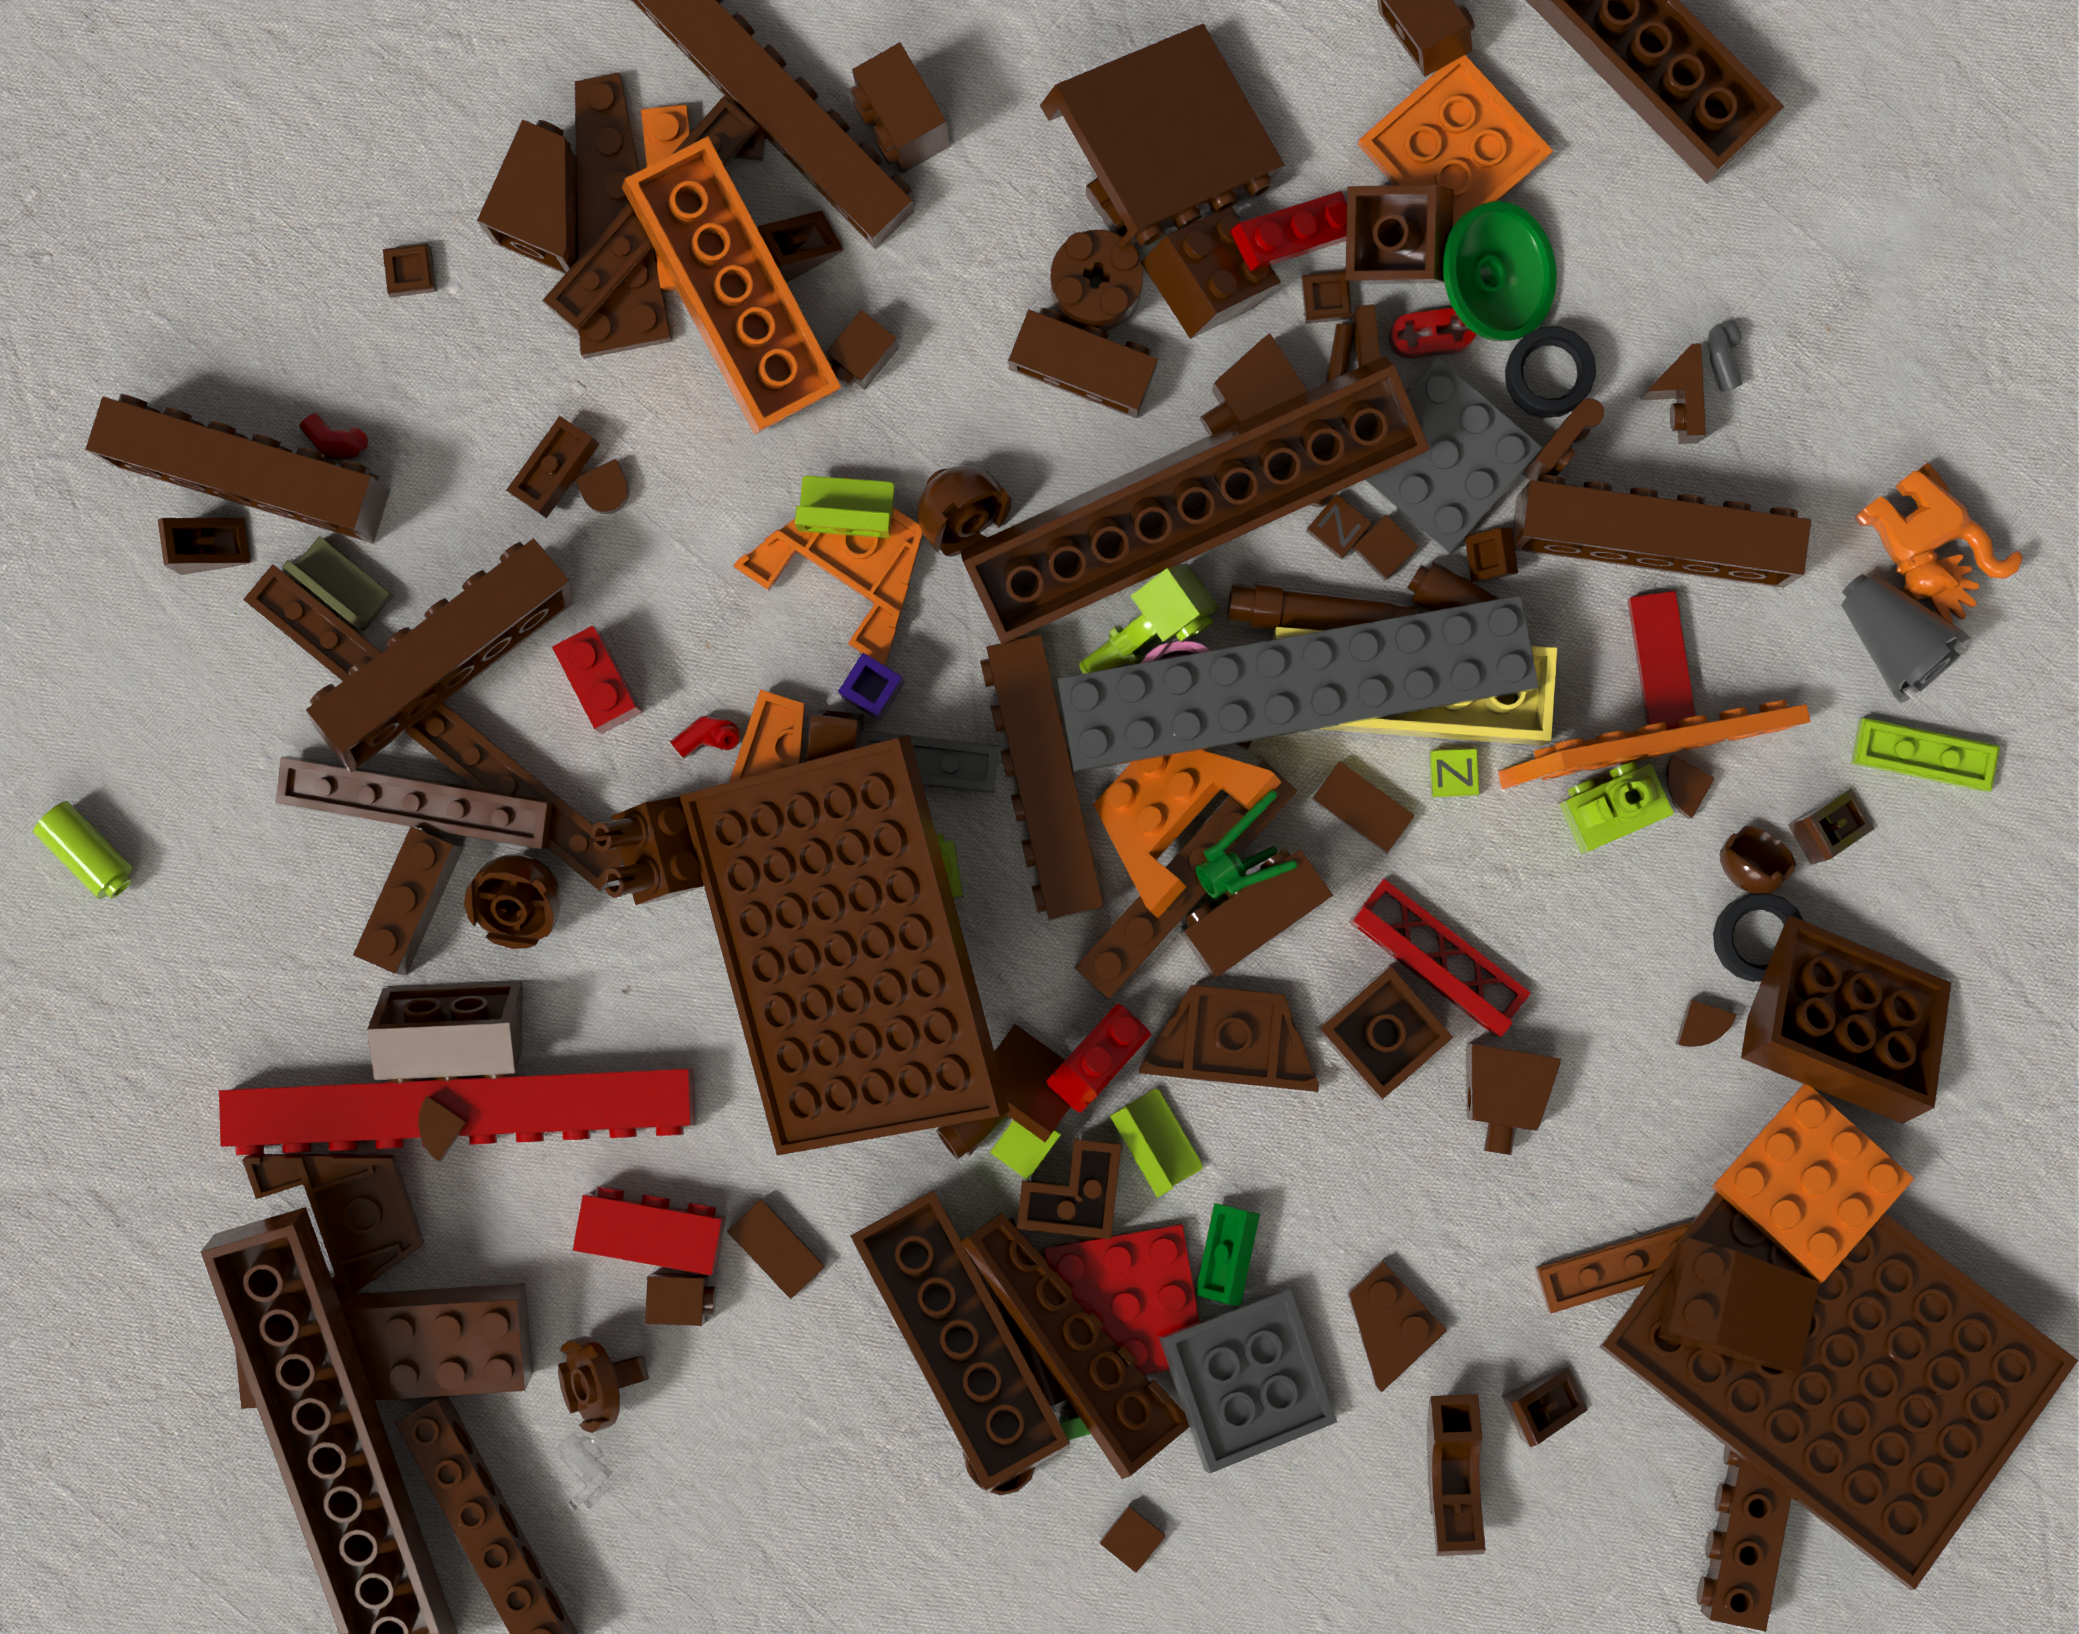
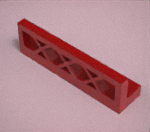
(1429, 970)

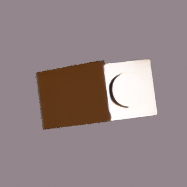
(1685, 384)

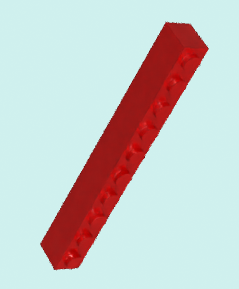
(490, 1106)

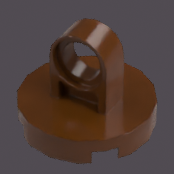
(593, 1382)

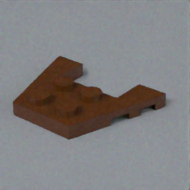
(356, 1205)

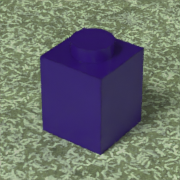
(871, 687)

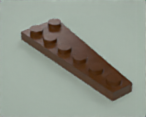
(604, 158)
(1112, 1397)

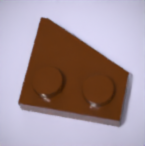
(1391, 1324)

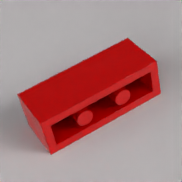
(649, 1231)

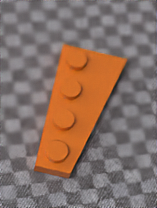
(772, 736)

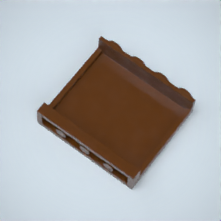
(1167, 134)

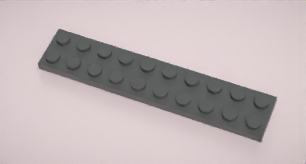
(1297, 683)

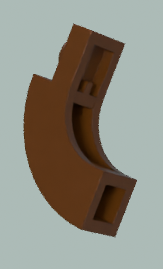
(1454, 1474)

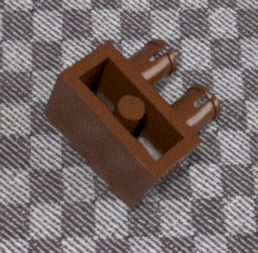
(654, 852)

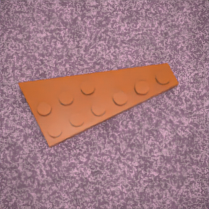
(1652, 741)

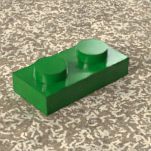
(1227, 1254)

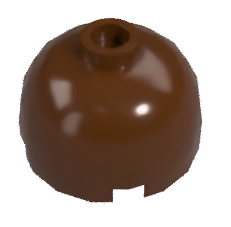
(960, 506)
(514, 900)

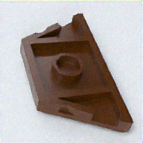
(1232, 1040)

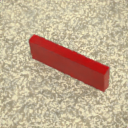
(1661, 658)

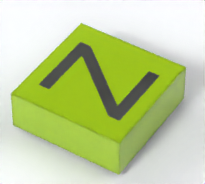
(1453, 773)

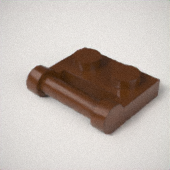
(1558, 449)

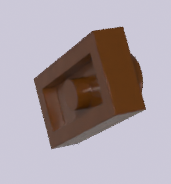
(553, 467)

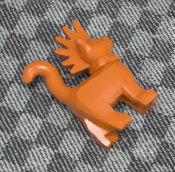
(1933, 524)

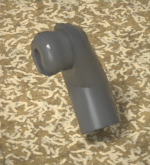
(1721, 355)

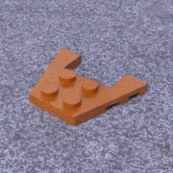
(868, 565)
(1158, 800)

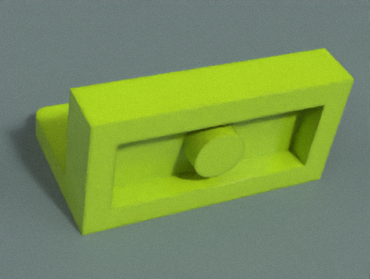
(845, 507)
(1156, 1141)

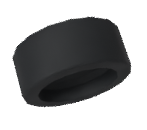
(1572, 344)
(1726, 924)

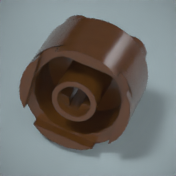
(1090, 255)

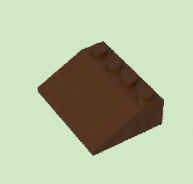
(1849, 1022)

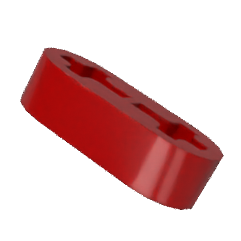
(1432, 344)

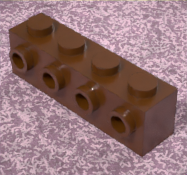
(1744, 1547)

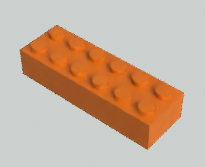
(730, 285)

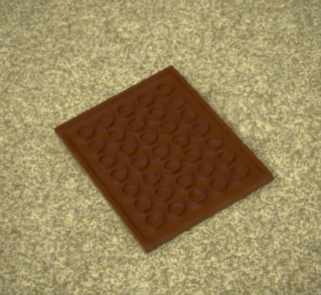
(845, 949)
(1901, 1396)

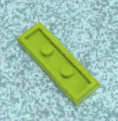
(1925, 755)

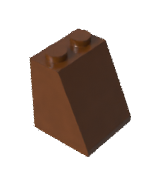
(535, 198)

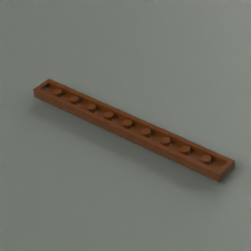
(439, 732)

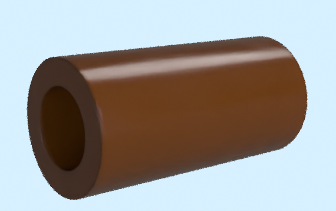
(1442, 589)

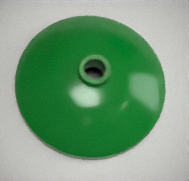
(1499, 271)

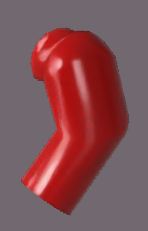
(335, 443)
(709, 732)

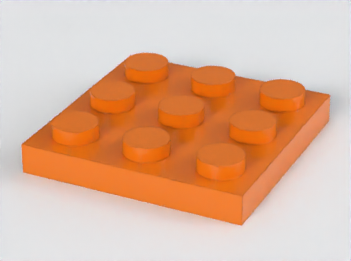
(1456, 136)
(1812, 1183)

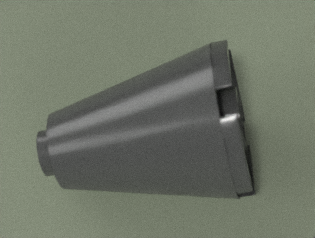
(1901, 634)

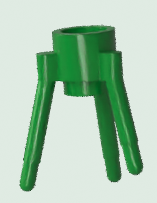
(1225, 871)

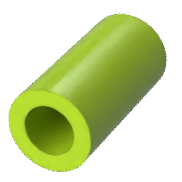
(84, 851)

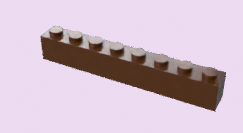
(787, 112)

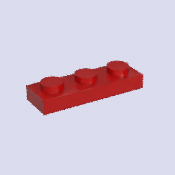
(1292, 231)

